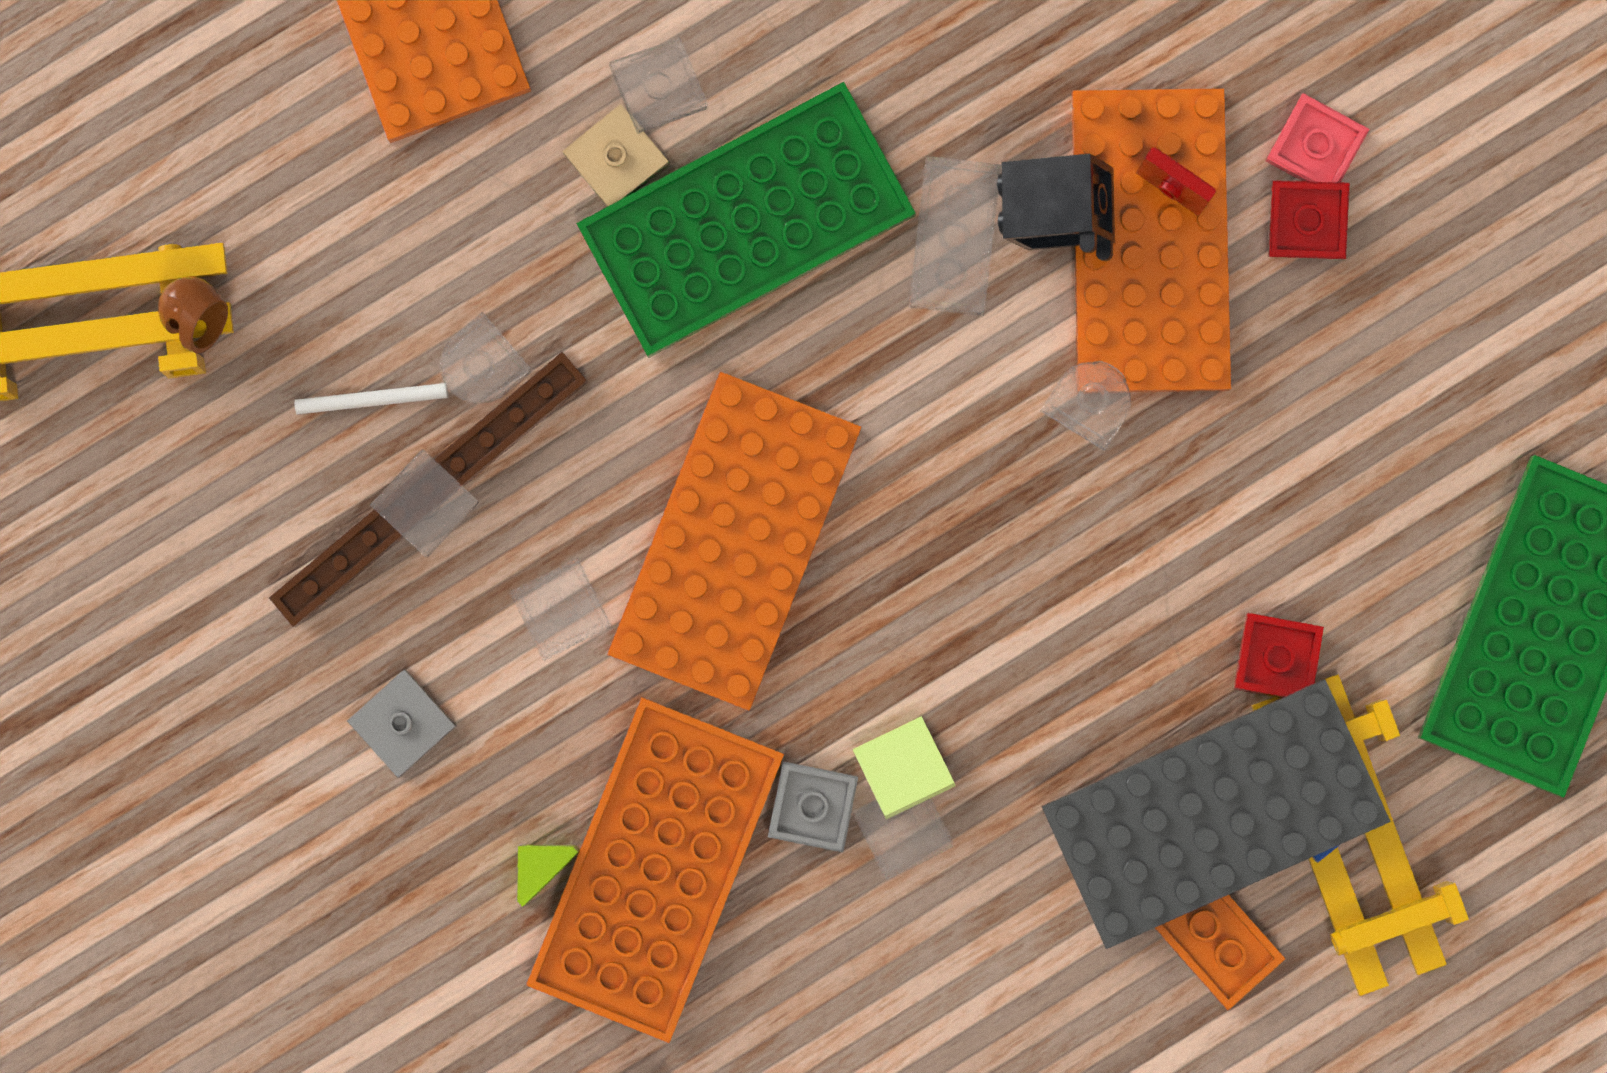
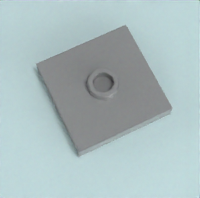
(401, 723)
(813, 806)

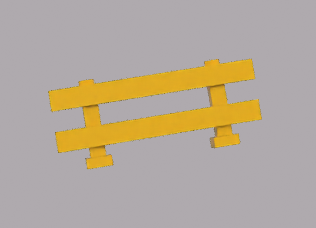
(108, 333)
(1410, 913)

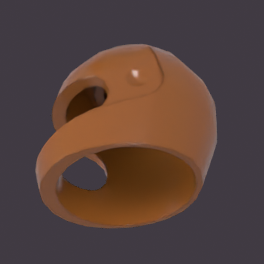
(186, 303)

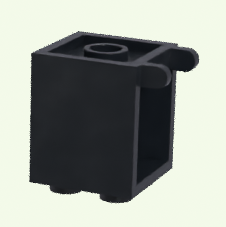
(1058, 204)

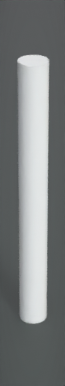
(371, 398)

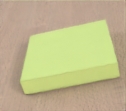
(904, 767)

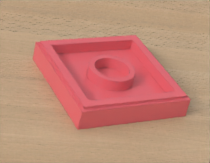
(1316, 142)

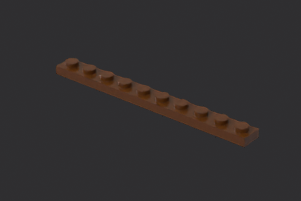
(462, 460)

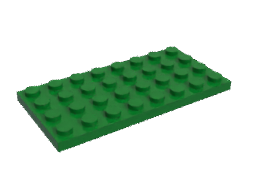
(746, 219)
(1534, 638)

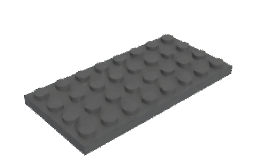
(1215, 814)

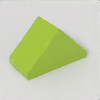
(539, 866)

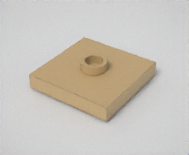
(615, 157)

